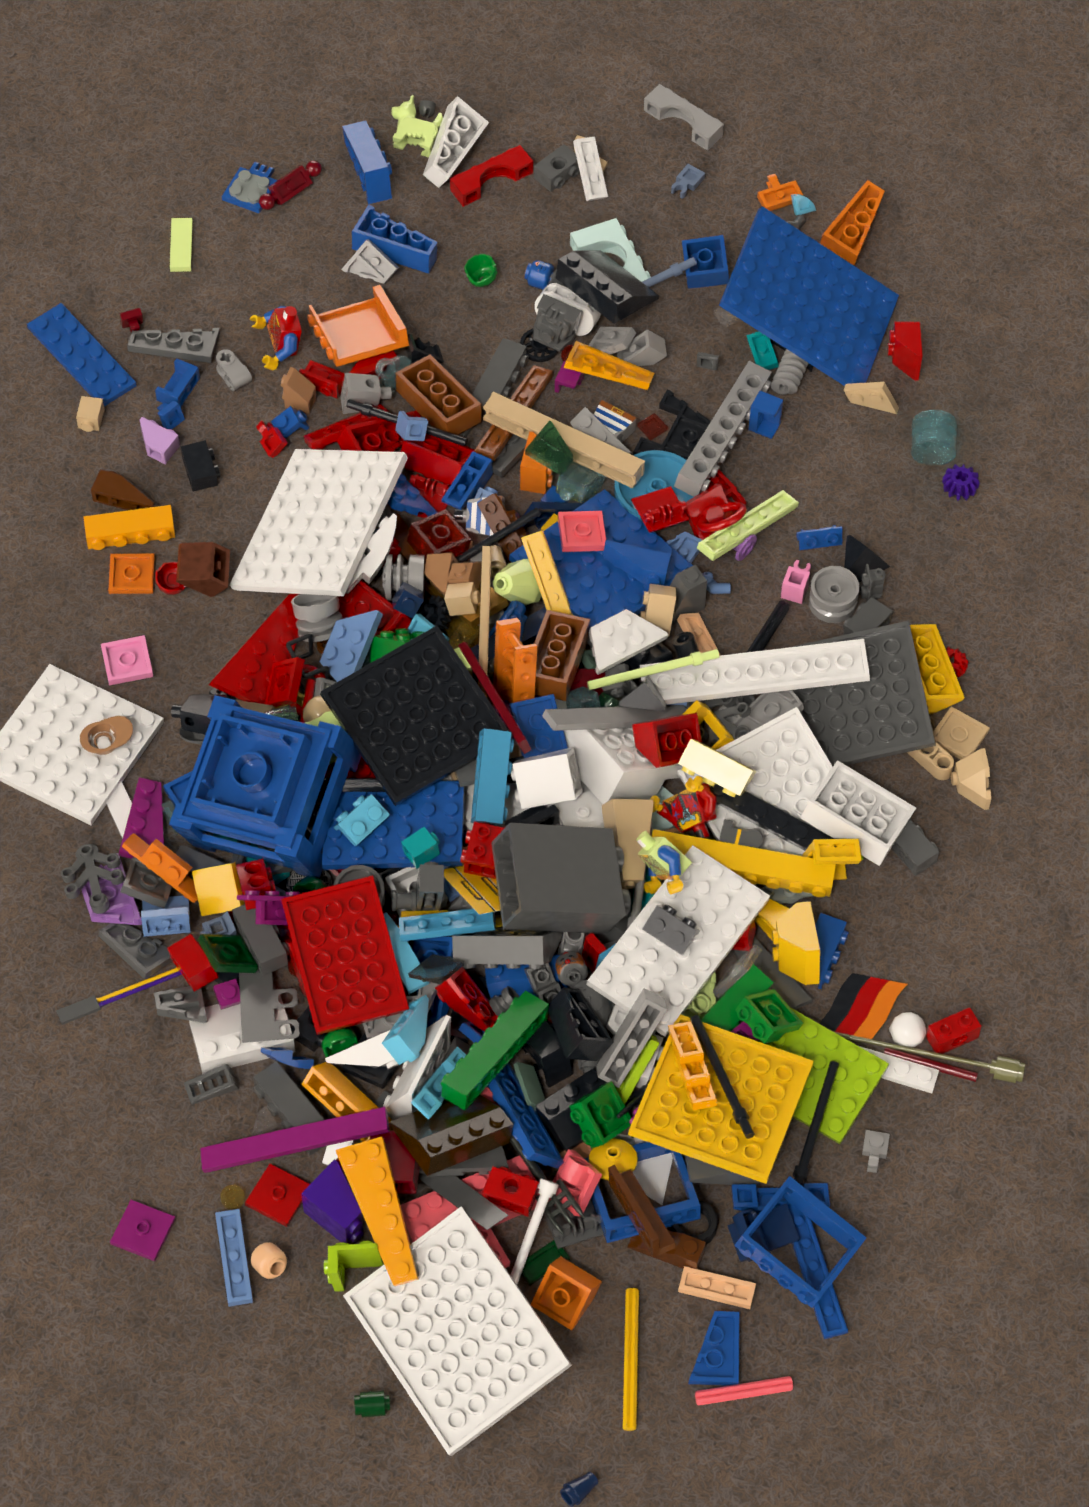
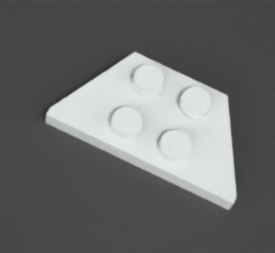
(622, 638)

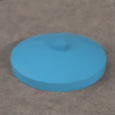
(659, 473)

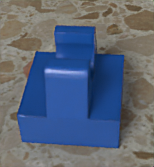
(170, 414)

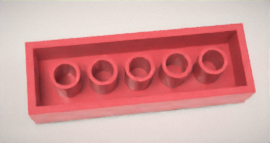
(430, 1209)

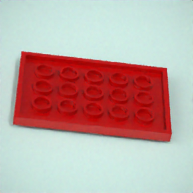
(344, 955)

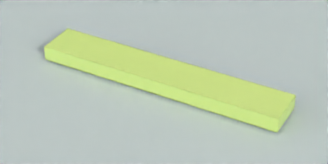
(751, 523)

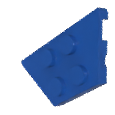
(408, 499)

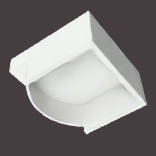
(614, 766)

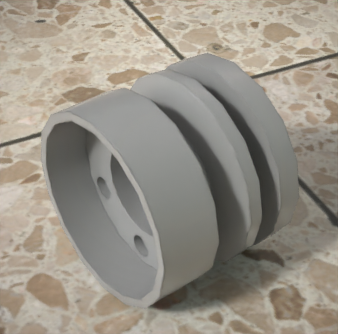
(397, 573)
(316, 615)

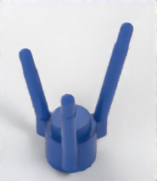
(515, 610)

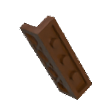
(640, 1211)

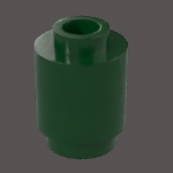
(371, 1403)

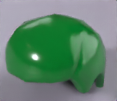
(480, 266)
(337, 1041)

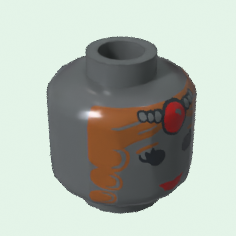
(571, 968)

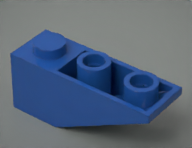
(830, 935)

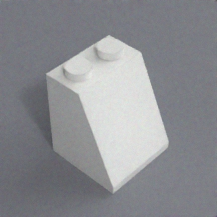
(547, 778)

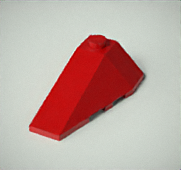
(372, 436)
(467, 999)

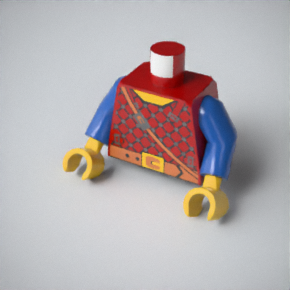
(284, 333)

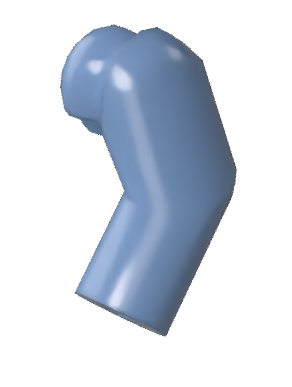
(714, 587)

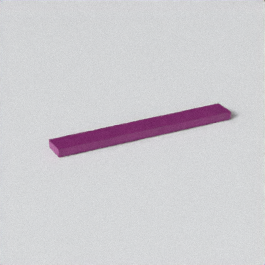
(294, 1139)

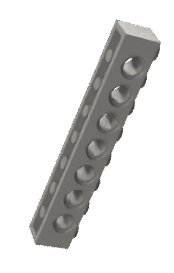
(722, 430)

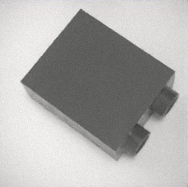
(559, 878)

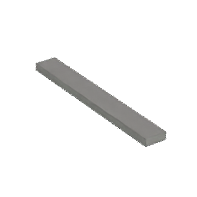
(605, 717)

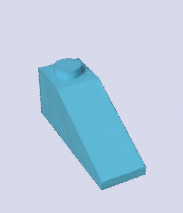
(408, 1032)

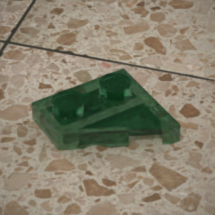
(550, 449)

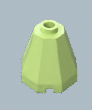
(517, 583)

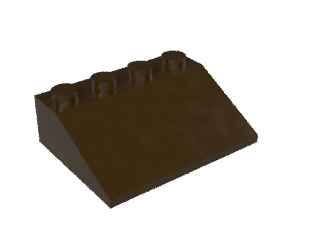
(453, 1133)

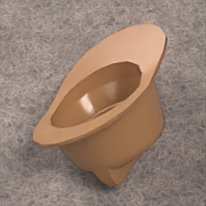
(119, 725)

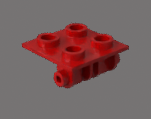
(431, 492)
(660, 509)

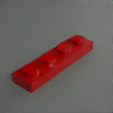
(331, 433)

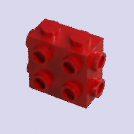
(479, 855)

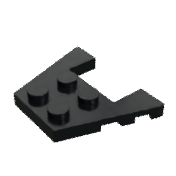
(684, 432)

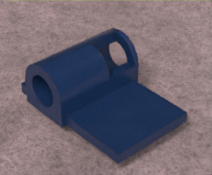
(773, 1233)

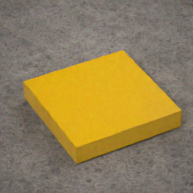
(217, 888)

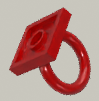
(712, 512)
(285, 682)

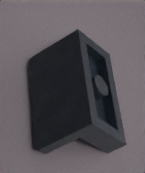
(536, 815)

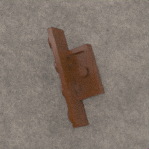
(498, 518)

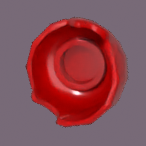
(166, 577)

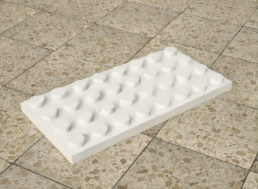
(723, 910)

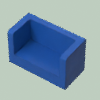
(180, 383)
(765, 414)

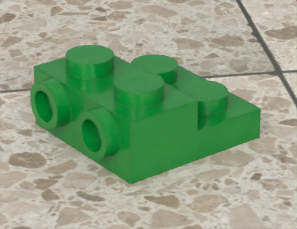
(768, 1016)
(598, 1113)

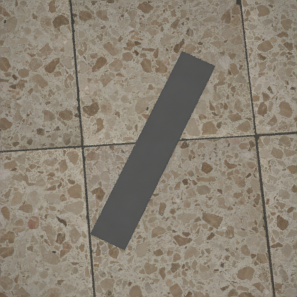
(463, 1195)

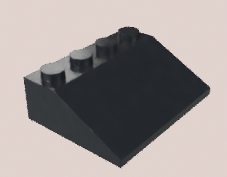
(603, 284)

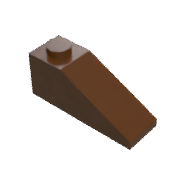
(116, 491)
(687, 1250)

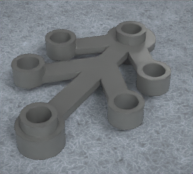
(721, 715)
(87, 856)

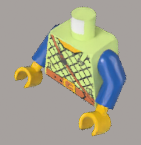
(663, 862)

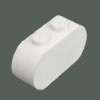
(588, 316)

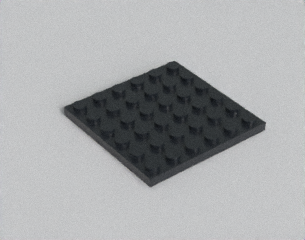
(413, 714)

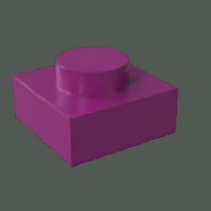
(227, 994)

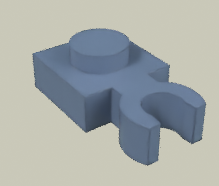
(687, 179)

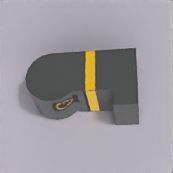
(741, 837)

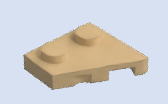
(872, 395)

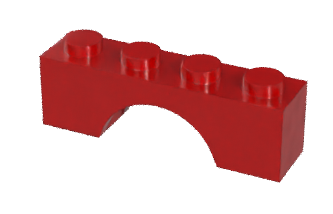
(511, 164)

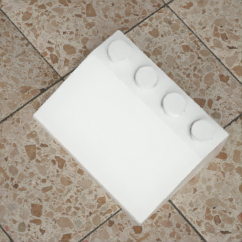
(859, 809)
(220, 1038)
(418, 1071)

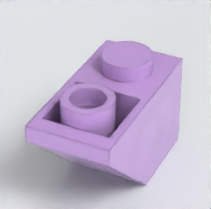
(158, 441)

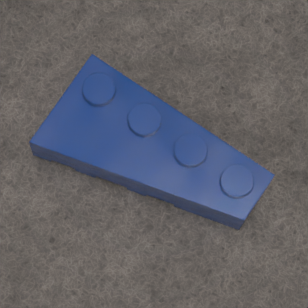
(368, 161)
(395, 240)

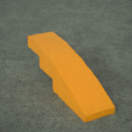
(692, 1065)

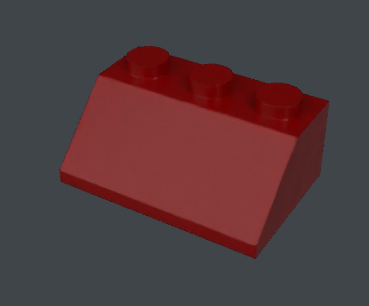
(435, 458)
(666, 738)

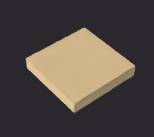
(959, 733)

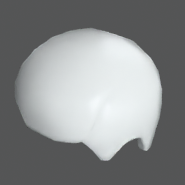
(908, 1029)

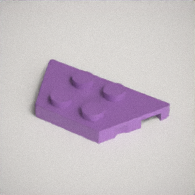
(122, 907)

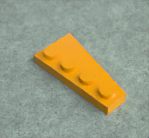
(603, 365)

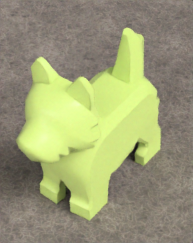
(414, 130)

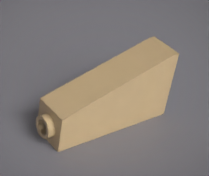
(628, 821)

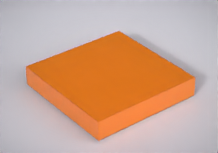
(131, 573)

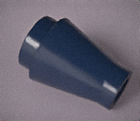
(577, 1489)

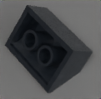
(556, 1111)

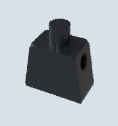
(195, 712)

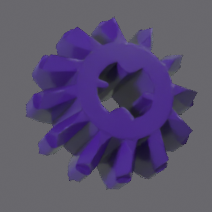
(960, 482)

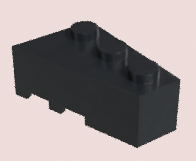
(578, 1026)
(548, 1054)

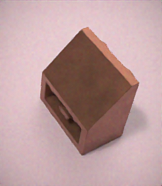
(203, 567)

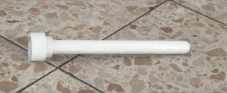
(546, 1191)

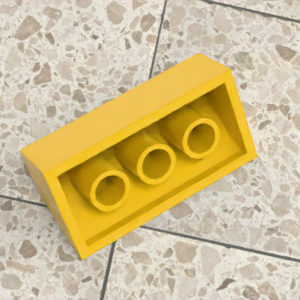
(936, 670)

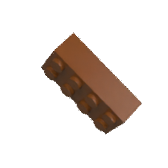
(438, 396)
(559, 652)

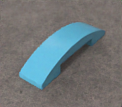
(404, 956)
(429, 1096)

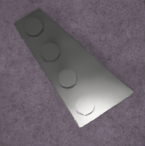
(784, 985)

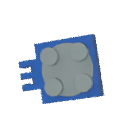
(249, 186)

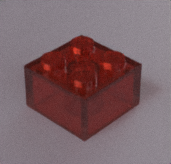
(438, 535)

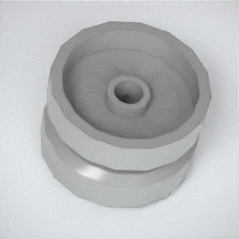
(833, 594)

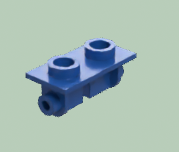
(819, 538)

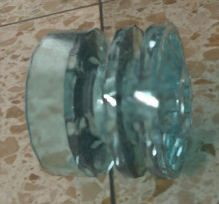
(934, 437)

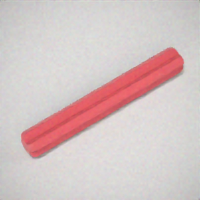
(744, 1390)

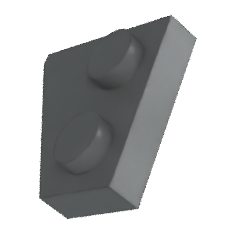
(181, 1004)

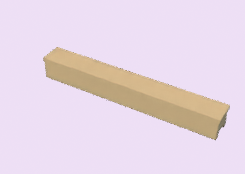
(585, 448)

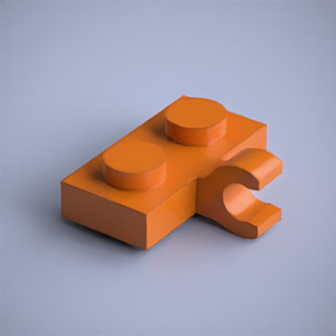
(777, 195)

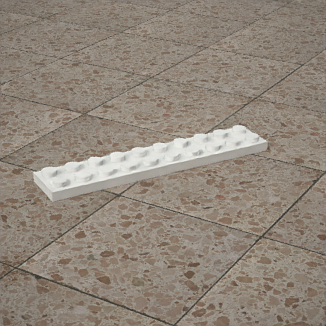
(765, 672)

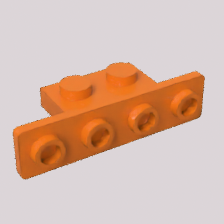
(163, 863)

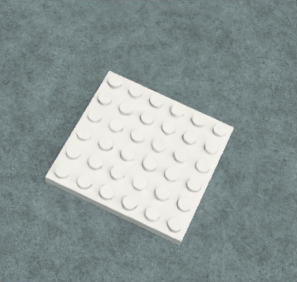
(44, 749)
(787, 773)

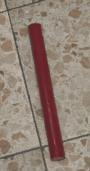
(942, 1067)

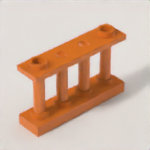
(513, 663)

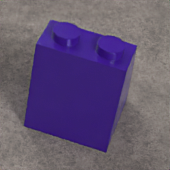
(333, 1205)

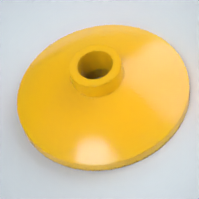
(624, 1158)

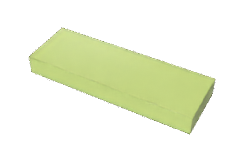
(181, 244)

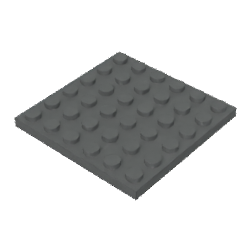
(875, 715)

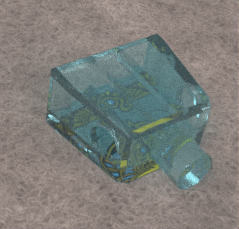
(578, 483)

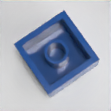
(710, 260)

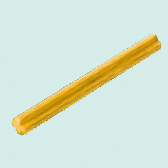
(630, 1359)

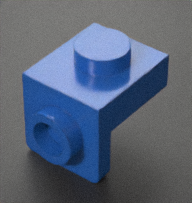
(290, 421)

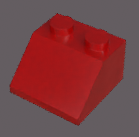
(906, 348)

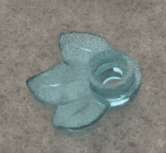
(388, 377)

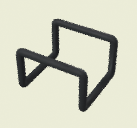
(319, 670)

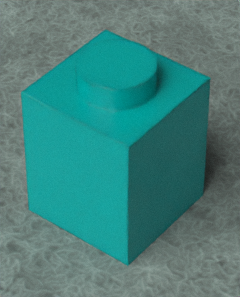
(421, 847)

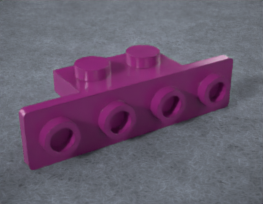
(268, 907)

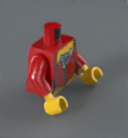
(689, 808)

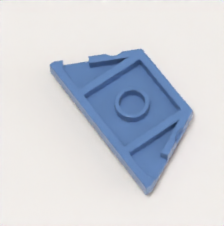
(350, 644)

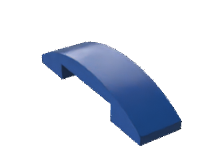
(749, 1197)

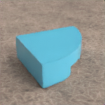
(802, 204)

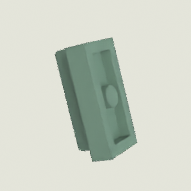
(529, 1084)

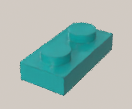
(762, 350)

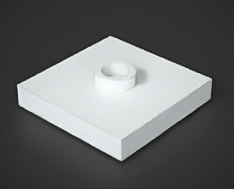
(581, 812)

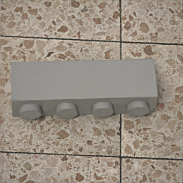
(631, 1037)

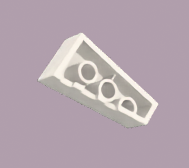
(454, 139)

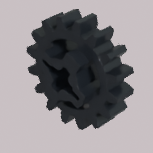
(439, 616)

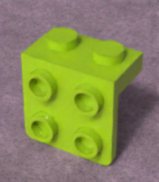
(349, 1256)

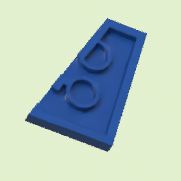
(719, 1354)

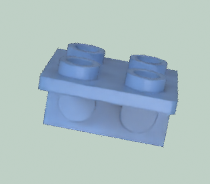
(167, 920)

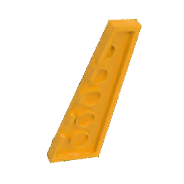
(375, 1191)

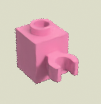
(796, 583)

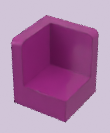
(568, 378)

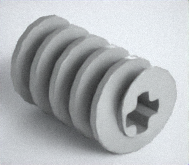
(789, 374)

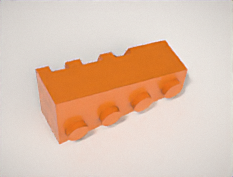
(852, 225)

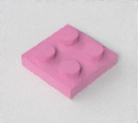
(126, 660)

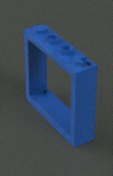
(669, 1214)
(819, 1214)

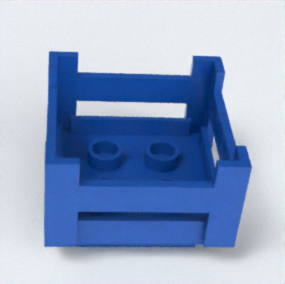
(261, 784)

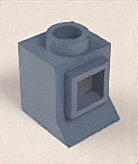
(219, 926)

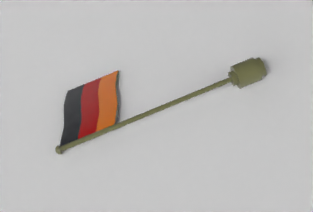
(864, 1008)

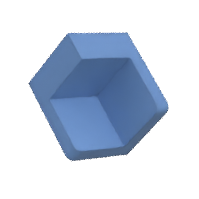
(411, 427)

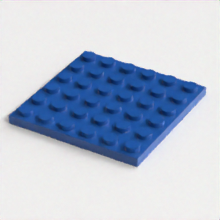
(591, 582)

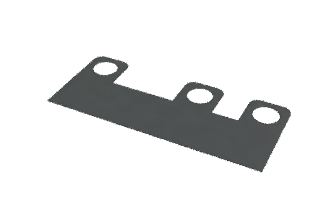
(258, 1007)

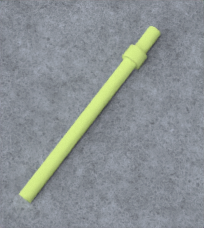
(694, 659)

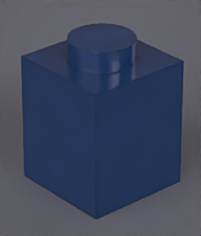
(407, 599)

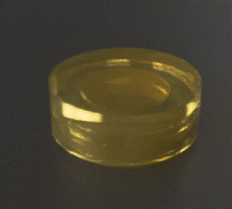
(232, 1197)

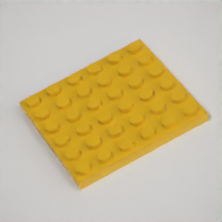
(766, 1085)

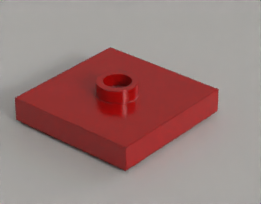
(277, 1195)

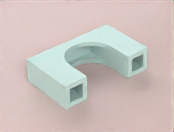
(610, 238)

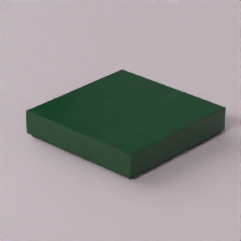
(227, 953)

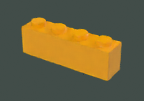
(129, 527)
(337, 1092)

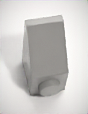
(644, 349)

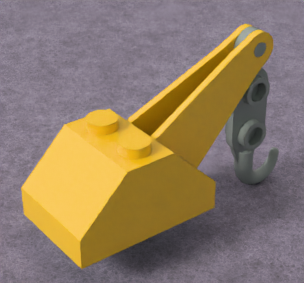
(792, 933)

